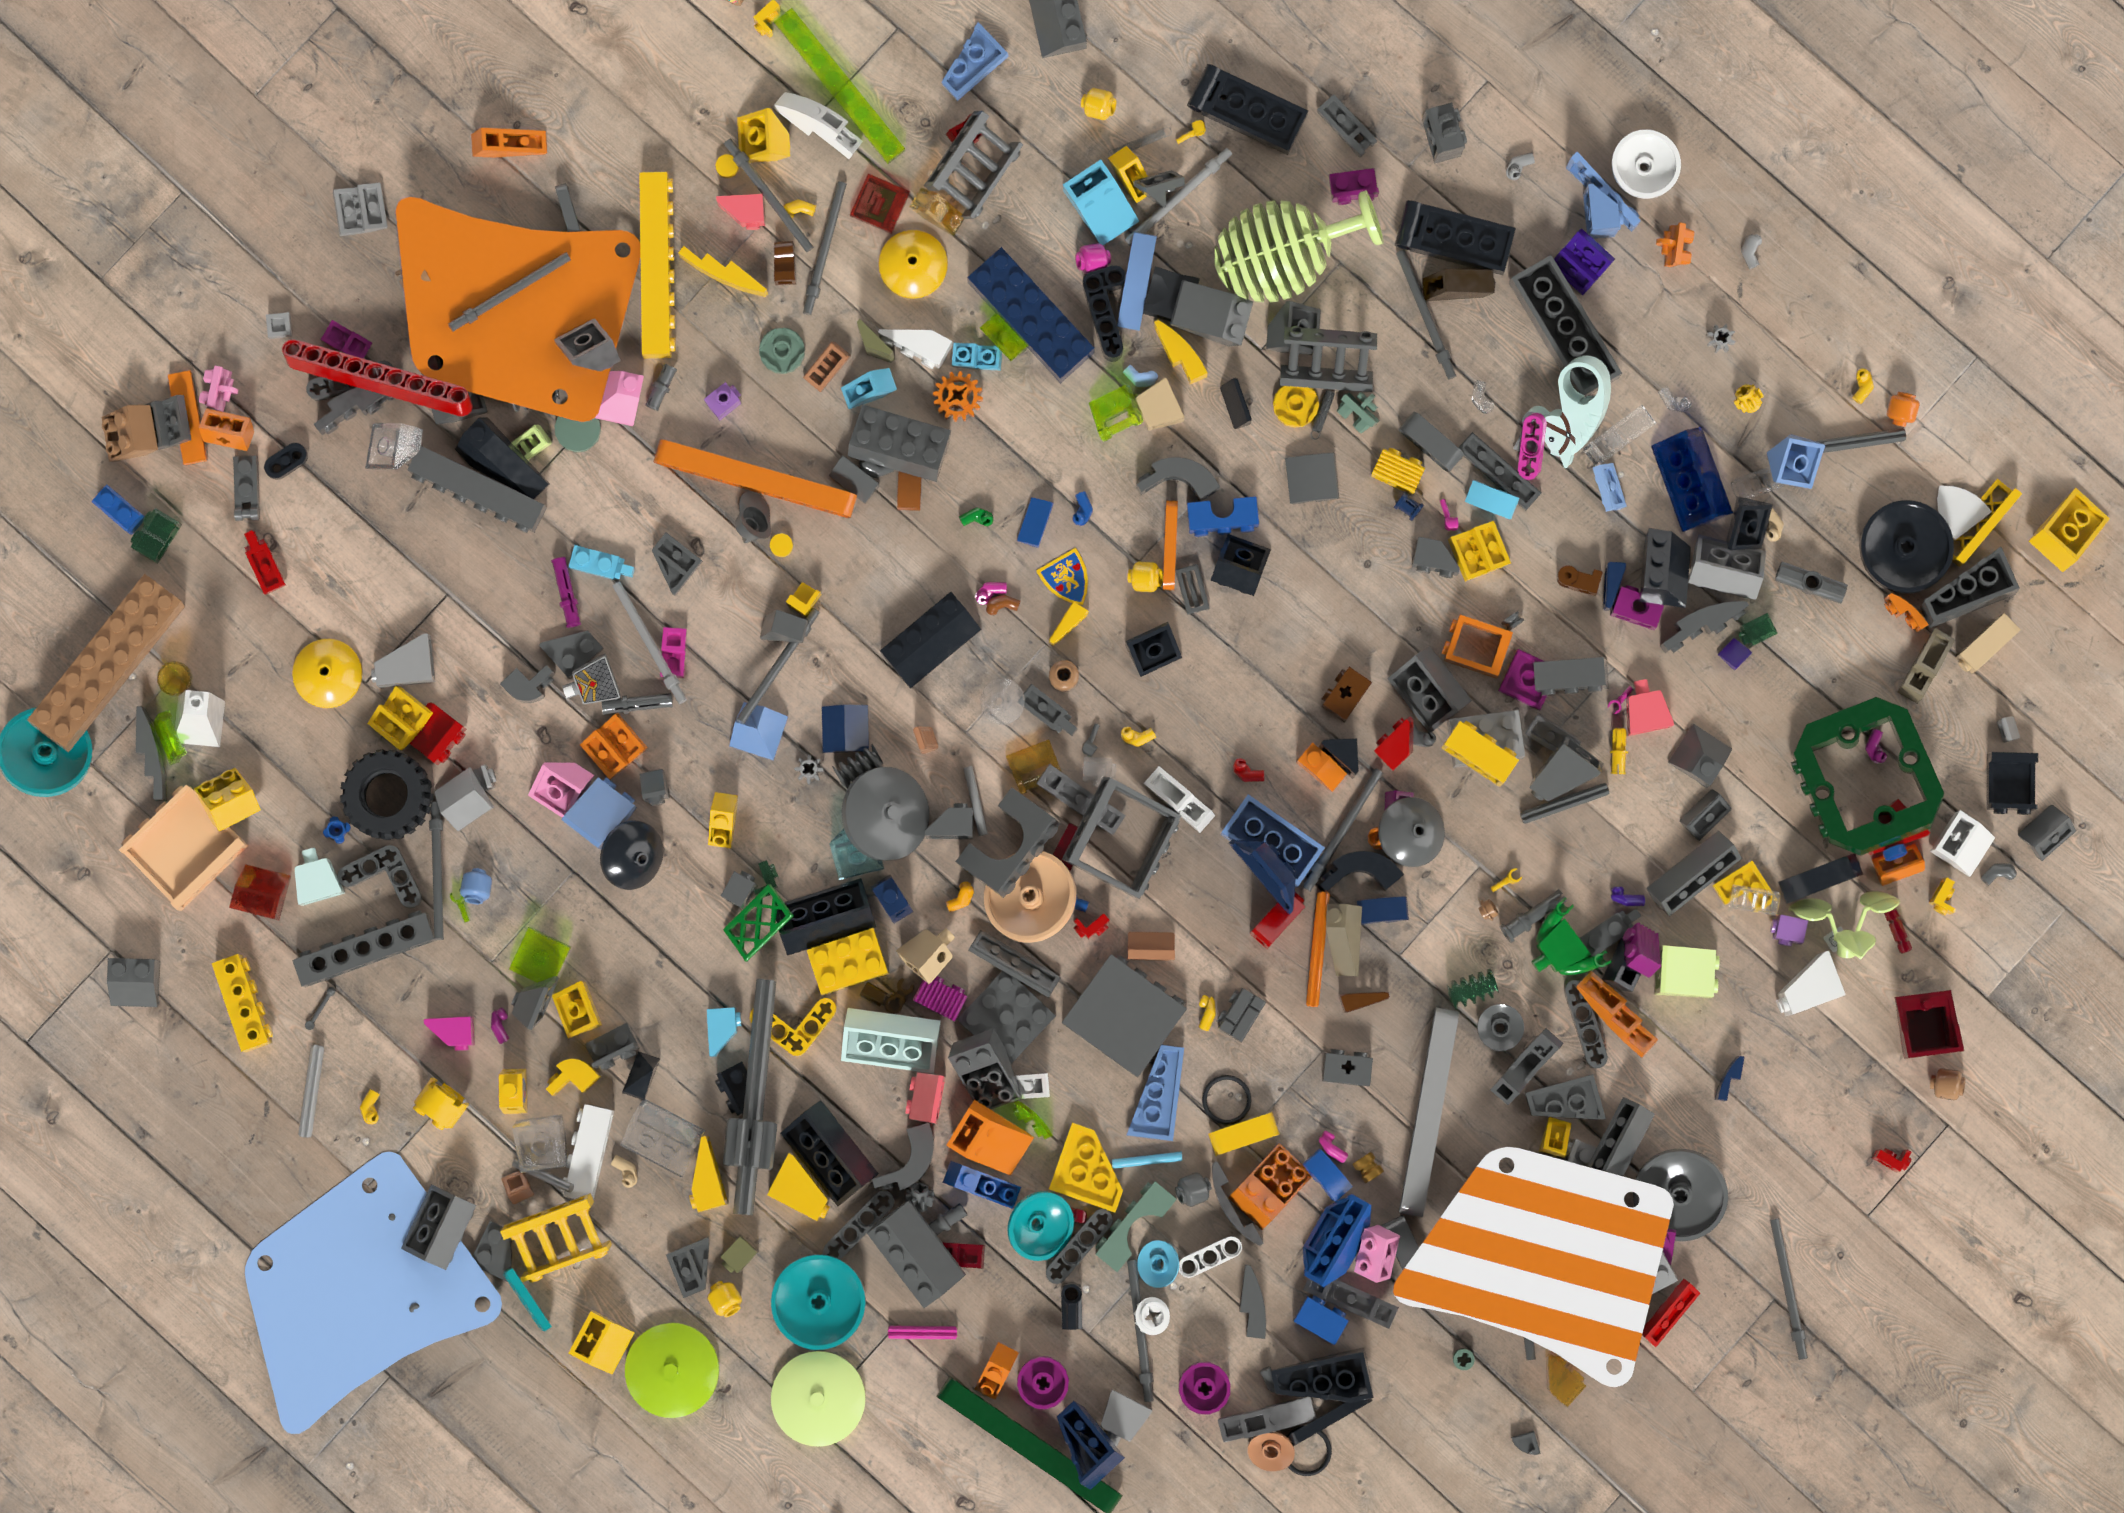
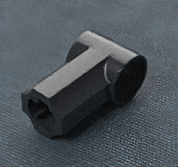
(1071, 1308)

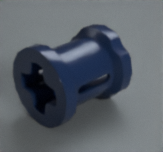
(1408, 506)

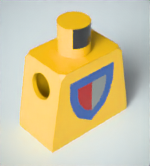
(513, 1091)

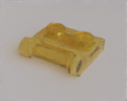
(1030, 760)

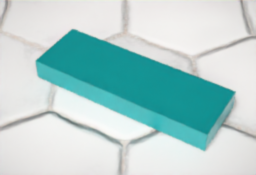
(526, 1299)

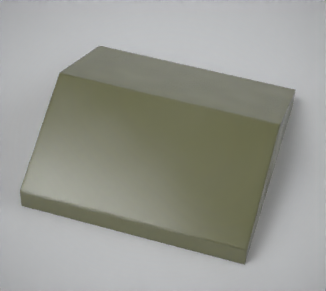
(873, 344)

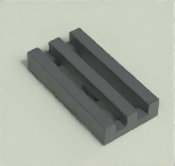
(1197, 608)

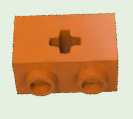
(226, 429)

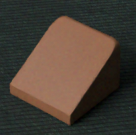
(517, 1187)

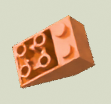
(989, 1139)
(1270, 1186)

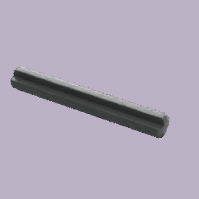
(1864, 440)
(1564, 803)

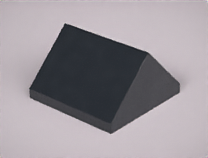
(1748, 524)
(1153, 649)
(1344, 753)

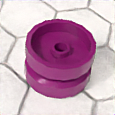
(1029, 1386)
(1208, 1401)

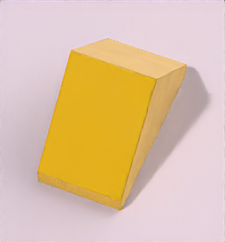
(1555, 1138)

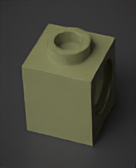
(738, 1255)

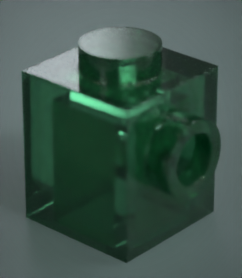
(1757, 631)

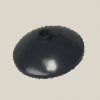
(621, 855)

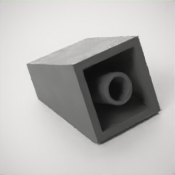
(1565, 770)

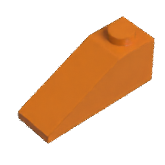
(508, 142)

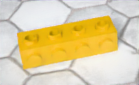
(241, 1002)

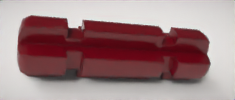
(1898, 931)

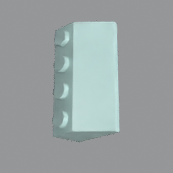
(890, 1040)

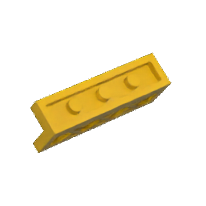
(1995, 516)

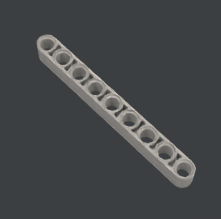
(1429, 1112)

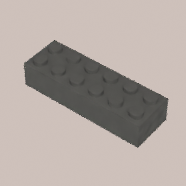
(1562, 322)

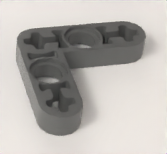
(390, 868)

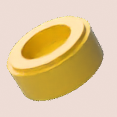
(726, 166)
(781, 545)

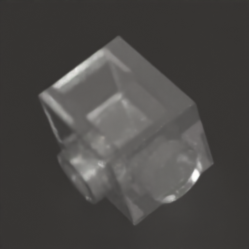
(1096, 768)

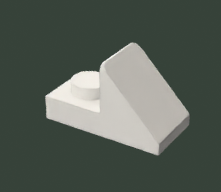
(1033, 1085)

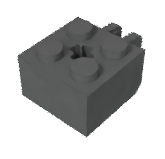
(1444, 132)

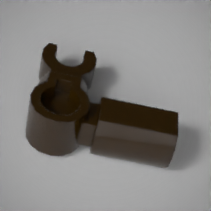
(892, 1004)

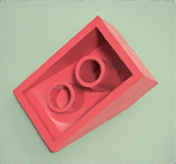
(926, 1097)

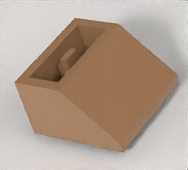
(129, 432)

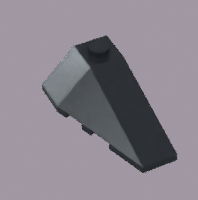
(493, 454)
(1332, 1377)

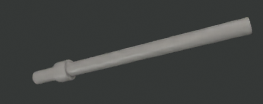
(1211, 166)
(671, 681)

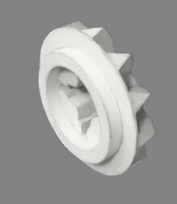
(1160, 1320)

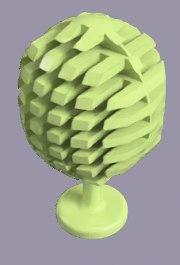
(1282, 247)

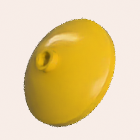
(916, 279)
(340, 682)

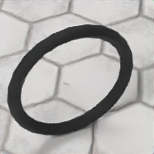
(1206, 1108)
(1323, 1466)

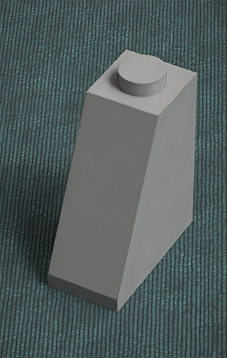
(406, 665)

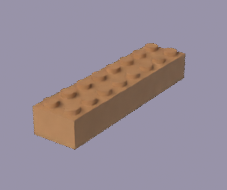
(106, 663)

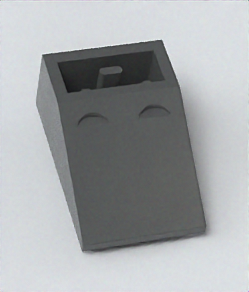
(985, 1069)

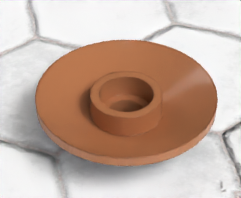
(1269, 1458)

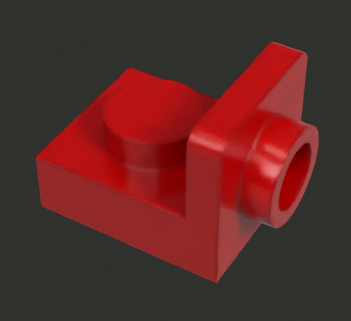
(1888, 1159)

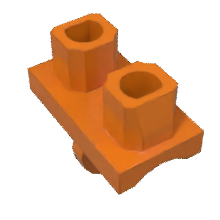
(1673, 243)

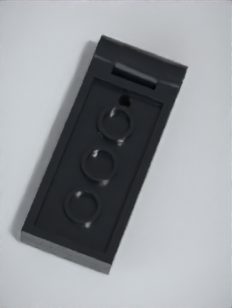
(1247, 109)
(1455, 237)

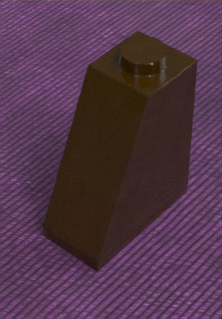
(1458, 284)

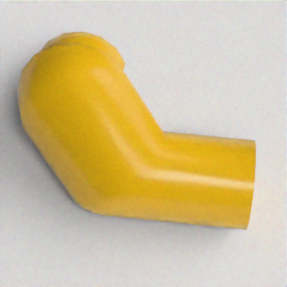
(1865, 385)
(1209, 1014)
(368, 1108)

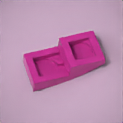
(674, 650)

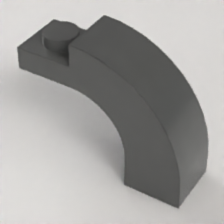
(1183, 470)
(1526, 1066)
(921, 1156)

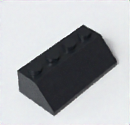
(930, 640)
(826, 916)
(829, 1153)

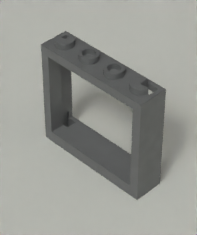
(1089, 821)

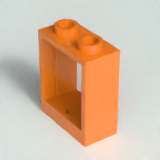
(1500, 653)

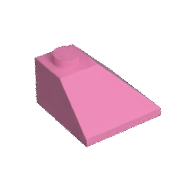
(621, 397)
(560, 786)

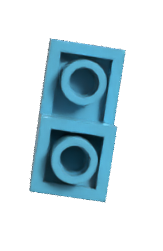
(976, 356)
(1492, 499)

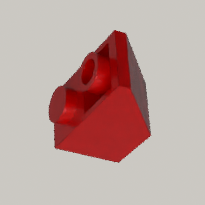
(1398, 745)

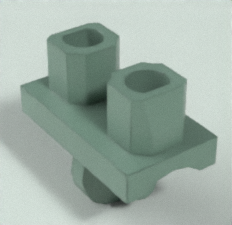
(1351, 404)

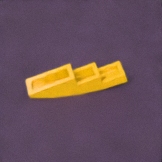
(730, 275)

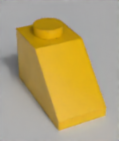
(1128, 169)

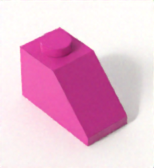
(454, 1031)

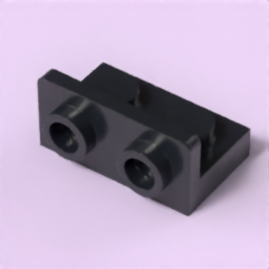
(734, 1084)

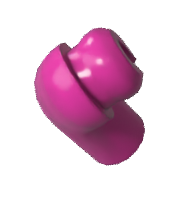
(988, 590)

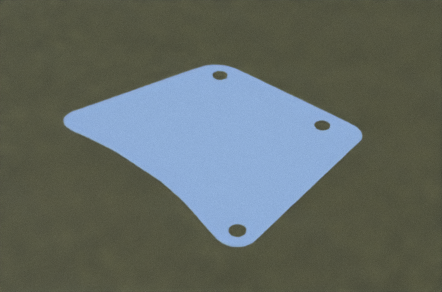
(344, 1290)

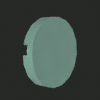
(782, 350)
(577, 435)

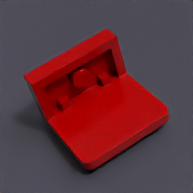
(438, 735)

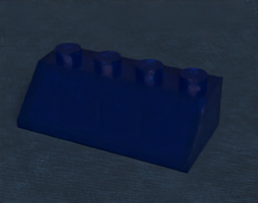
(1691, 479)

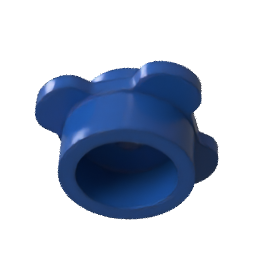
(337, 836)

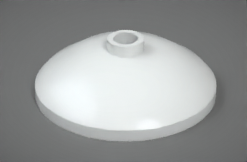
(1656, 153)

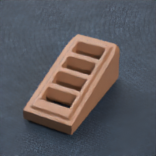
(833, 346)
(925, 739)

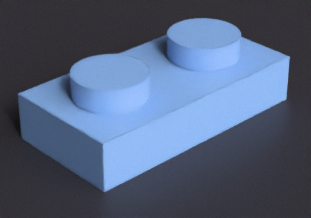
(1609, 487)

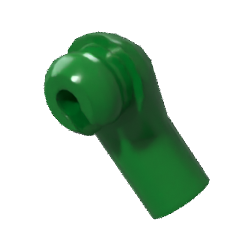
(978, 515)

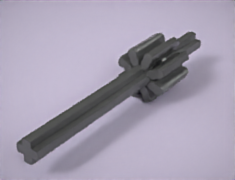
(751, 1140)

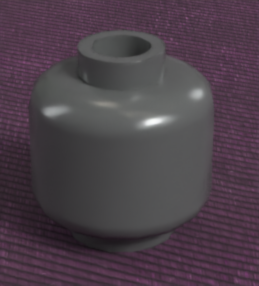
(1193, 1189)

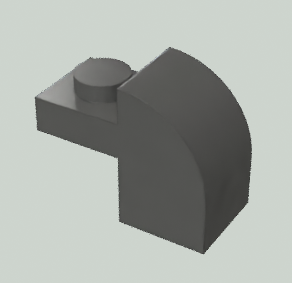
(527, 691)

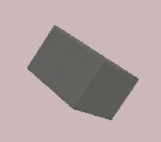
(783, 627)

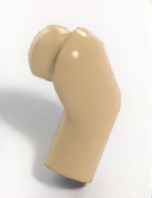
(1775, 527)
(628, 1171)

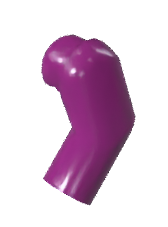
(497, 1027)

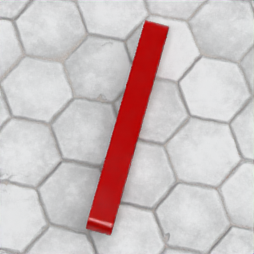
(364, 374)

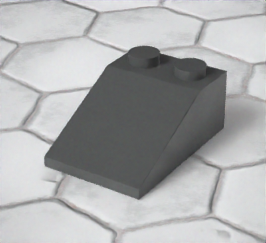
(1211, 313)

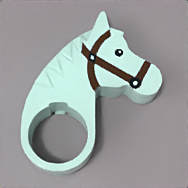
(1580, 416)

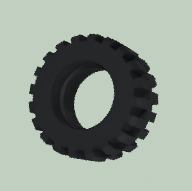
(357, 784)

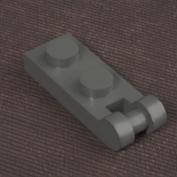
(1346, 125)
(246, 487)

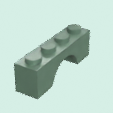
(1115, 1249)

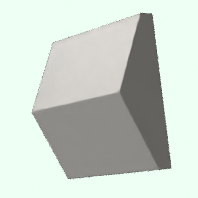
(463, 800)

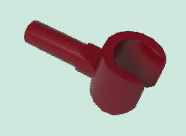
(1079, 1215)

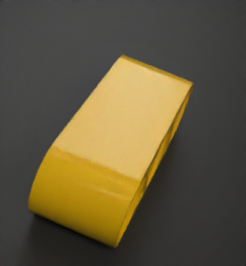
(1243, 1134)

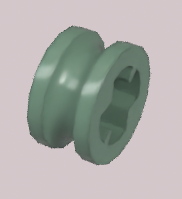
(1468, 1365)

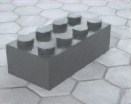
(899, 443)

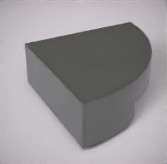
(1527, 1443)

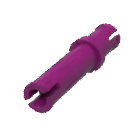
(566, 593)

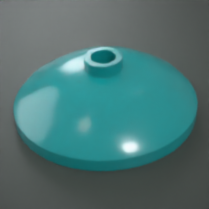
(1048, 1234)

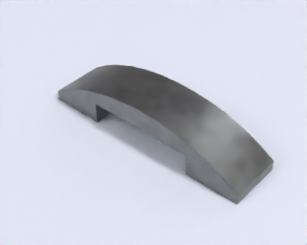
(1077, 797)
(1218, 1180)
(1354, 1301)

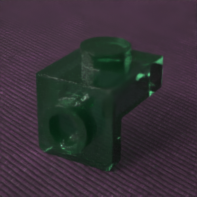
(769, 874)

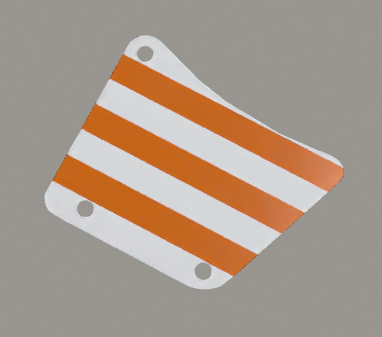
(1547, 1258)

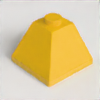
(763, 136)

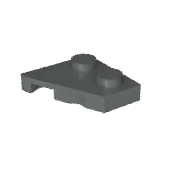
(675, 562)
(494, 1252)
(690, 1266)

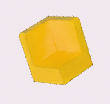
(803, 599)

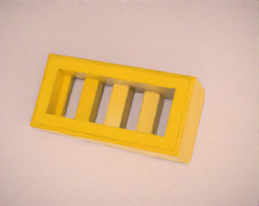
(1071, 619)

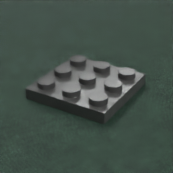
(1010, 1011)

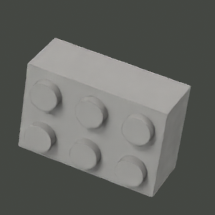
(1502, 726)

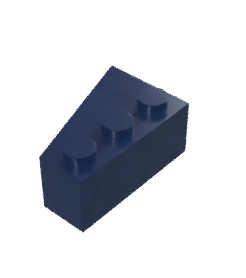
(1089, 1445)

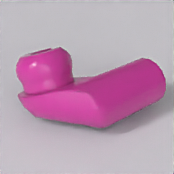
(1332, 1150)

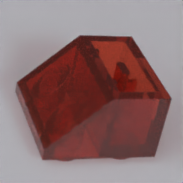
(260, 892)

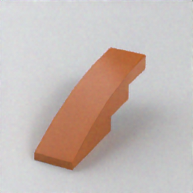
(1615, 1014)

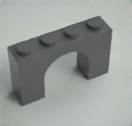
(1003, 873)

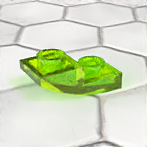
(1027, 1114)

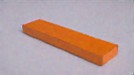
(182, 384)

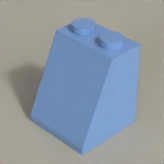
(599, 811)

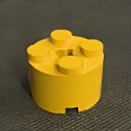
(440, 1104)

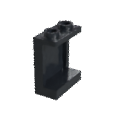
(2011, 782)

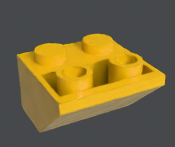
(227, 799)
(601, 1342)

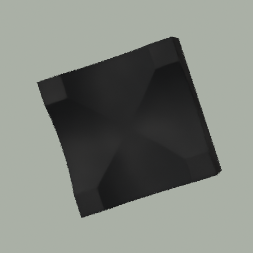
(1164, 293)

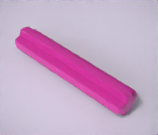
(922, 1332)

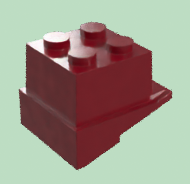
(1928, 1024)

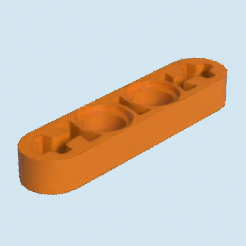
(1170, 545)

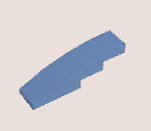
(1136, 281)

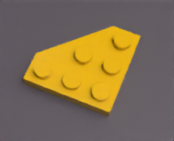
(1086, 1171)

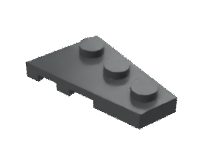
(1568, 1099)

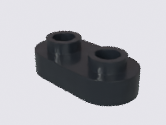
(285, 459)

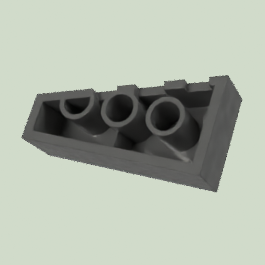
(1978, 587)

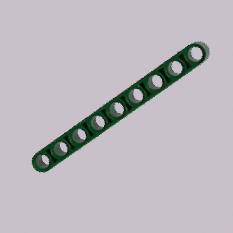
(1025, 1443)

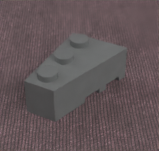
(1571, 676)

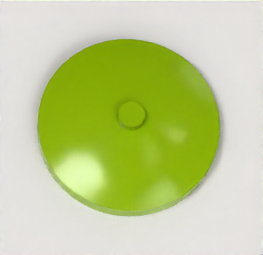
(672, 1370)

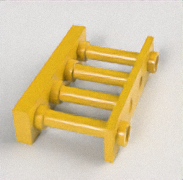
(559, 1215)

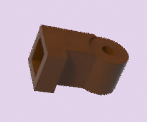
(784, 263)
(1578, 581)

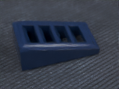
(1612, 579)

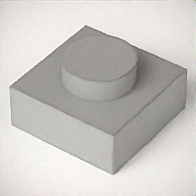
(279, 325)

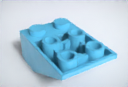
(1100, 203)

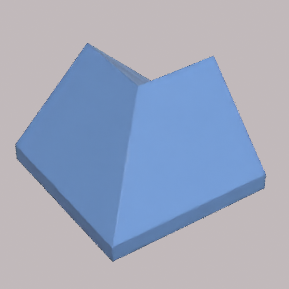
(1795, 461)
(760, 732)

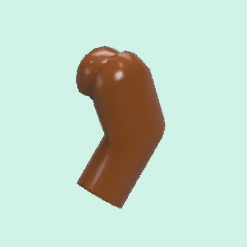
(1001, 601)

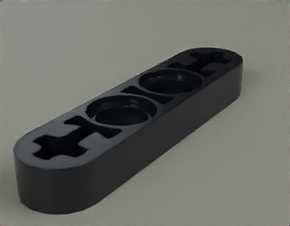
(1326, 1420)

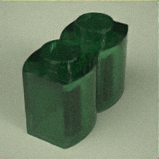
(155, 535)

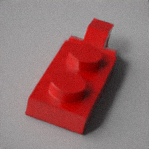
(263, 564)

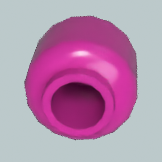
(1092, 258)

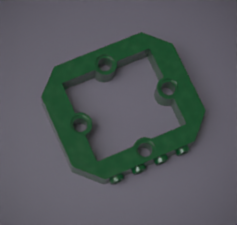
(1857, 720)

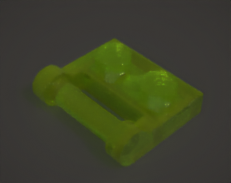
(1111, 406)
(169, 737)

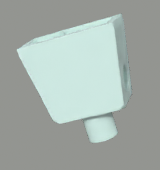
(316, 879)

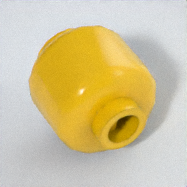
(1098, 104)
(1145, 576)
(724, 1299)

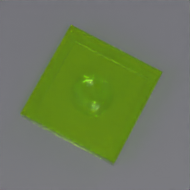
(539, 956)

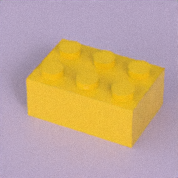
(1480, 752)
(847, 961)

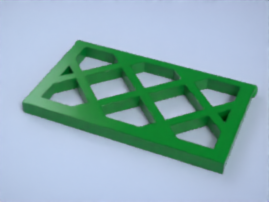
(742, 916)

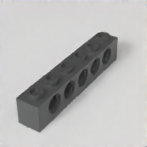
(305, 963)

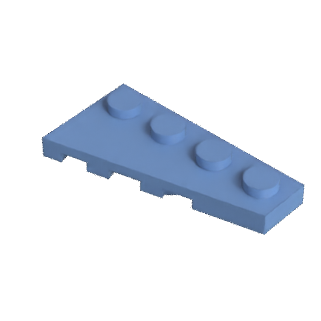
(1587, 175)
(1158, 1104)

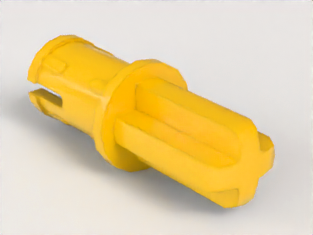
(1619, 751)

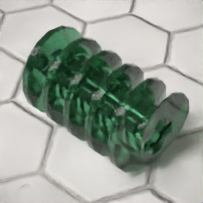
(1472, 988)

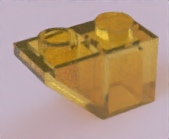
(937, 211)
(1561, 1382)

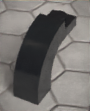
(1366, 862)
(1820, 878)

